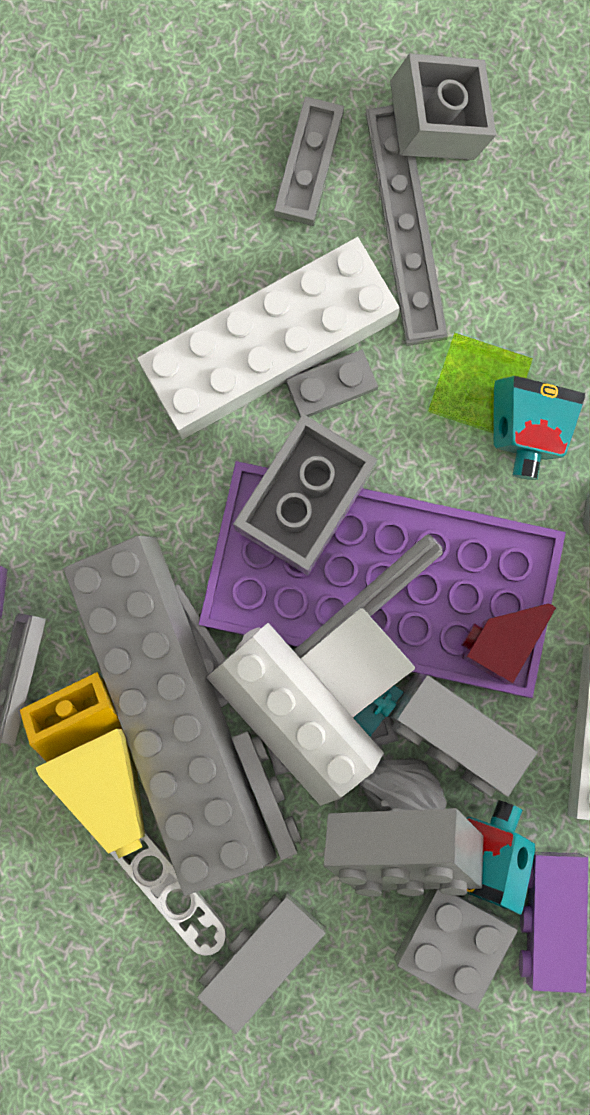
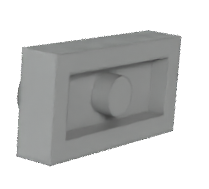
(332, 384)

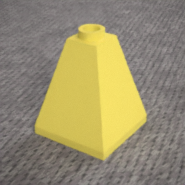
(101, 790)

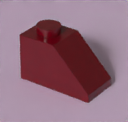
(506, 641)

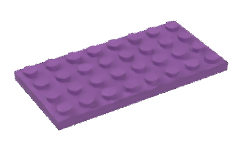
(483, 573)

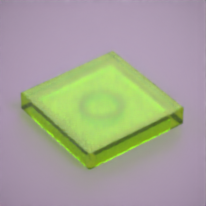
(468, 380)

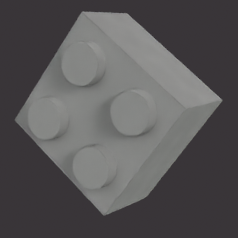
(442, 107)
(455, 946)

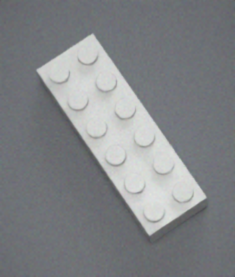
(269, 338)

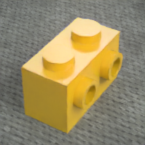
(70, 717)

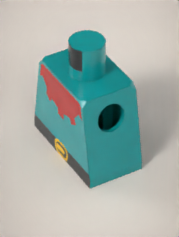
(534, 421)
(505, 859)

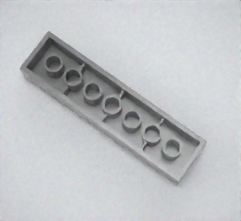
(170, 714)

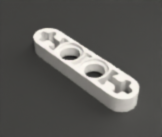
(158, 890)

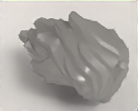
(403, 786)

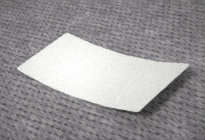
(357, 662)

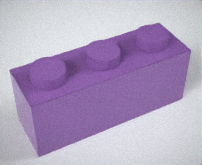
(556, 923)

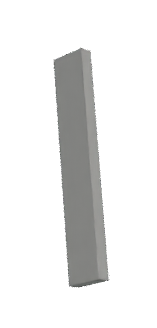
(406, 232)

